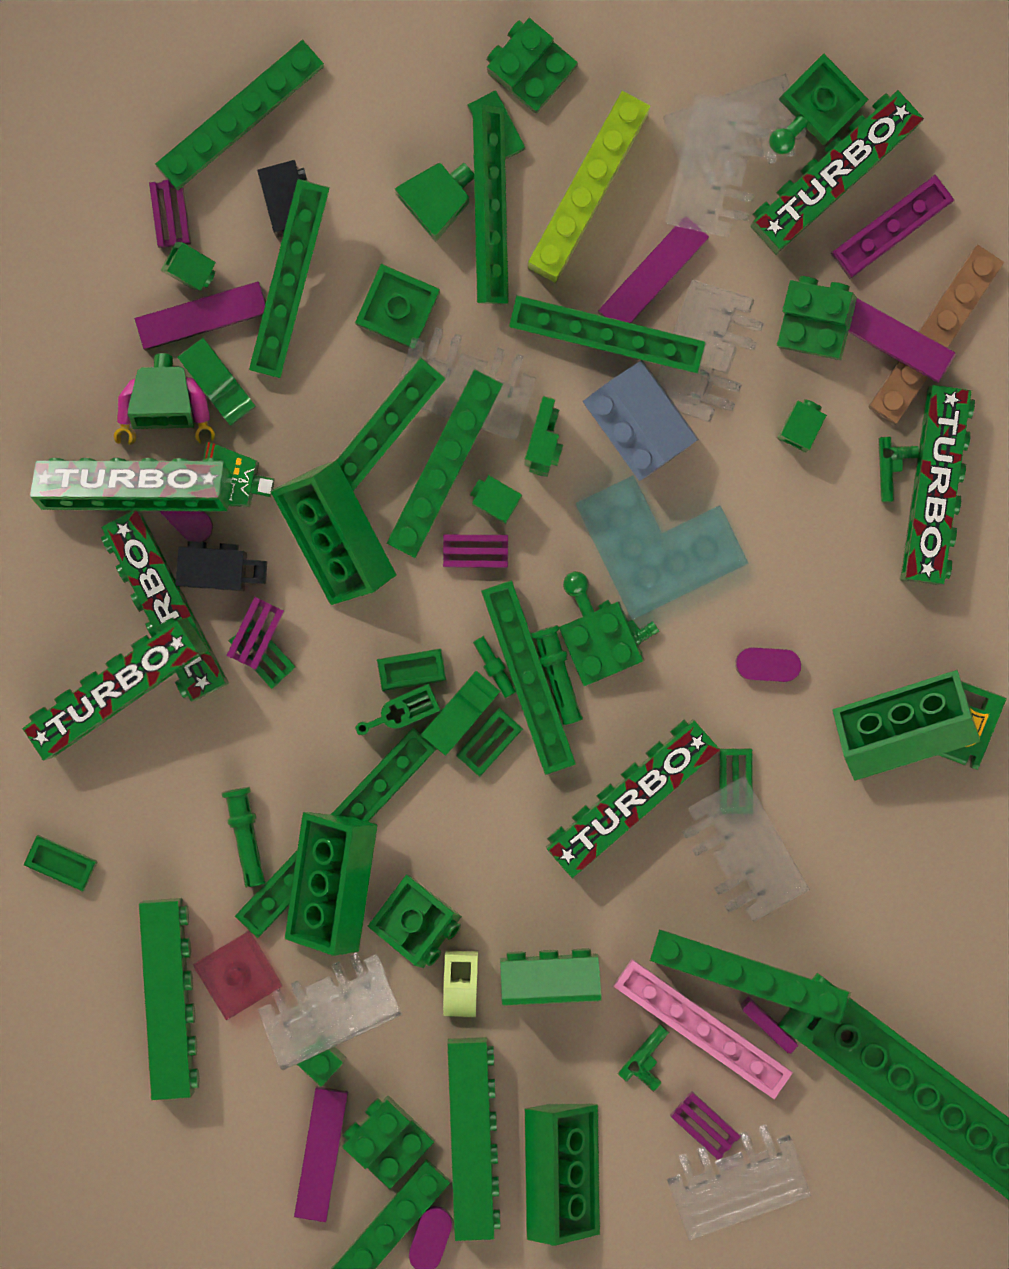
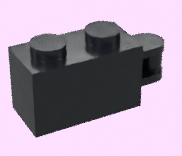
(278, 187)
(216, 568)

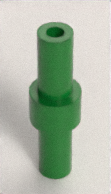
(494, 667)

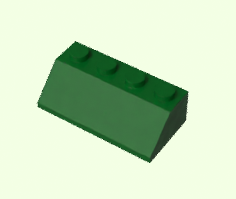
(334, 533)
(905, 725)
(330, 883)
(562, 1173)

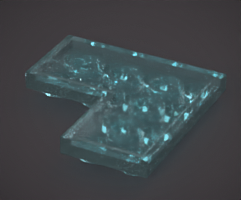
(654, 565)

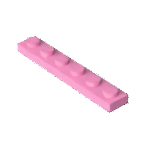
(703, 1029)

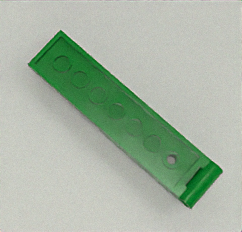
(910, 1087)

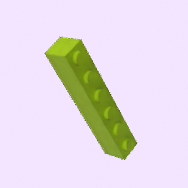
(588, 186)

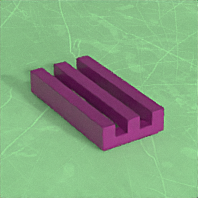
(165, 185)
(447, 550)
(243, 658)
(768, 1025)
(725, 1144)

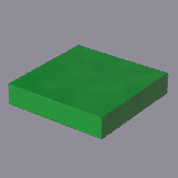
(397, 306)

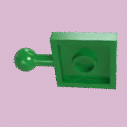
(821, 101)
(601, 639)

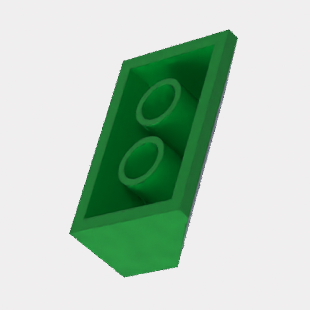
(550, 977)

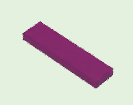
(892, 226)
(653, 274)
(200, 316)
(900, 341)
(321, 1154)

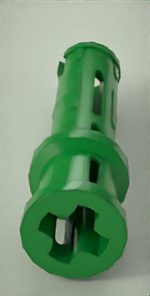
(554, 660)
(242, 822)

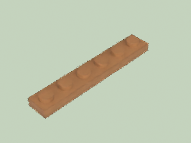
(941, 327)

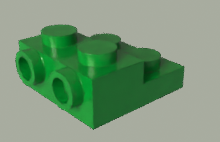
(530, 64)
(816, 318)
(543, 445)
(415, 922)
(387, 1141)

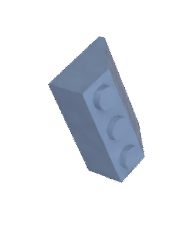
(640, 420)

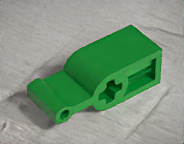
(216, 381)
(404, 702)
(460, 713)

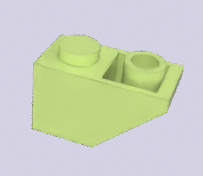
(460, 983)

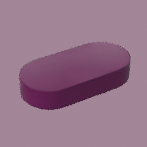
(191, 524)
(768, 664)
(430, 1238)

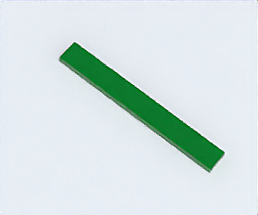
(360, 804)

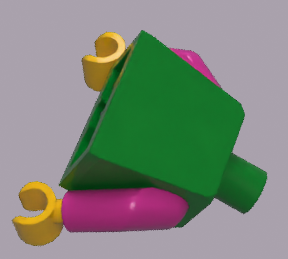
(161, 400)

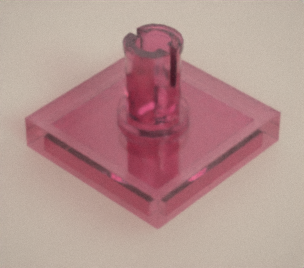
(237, 975)

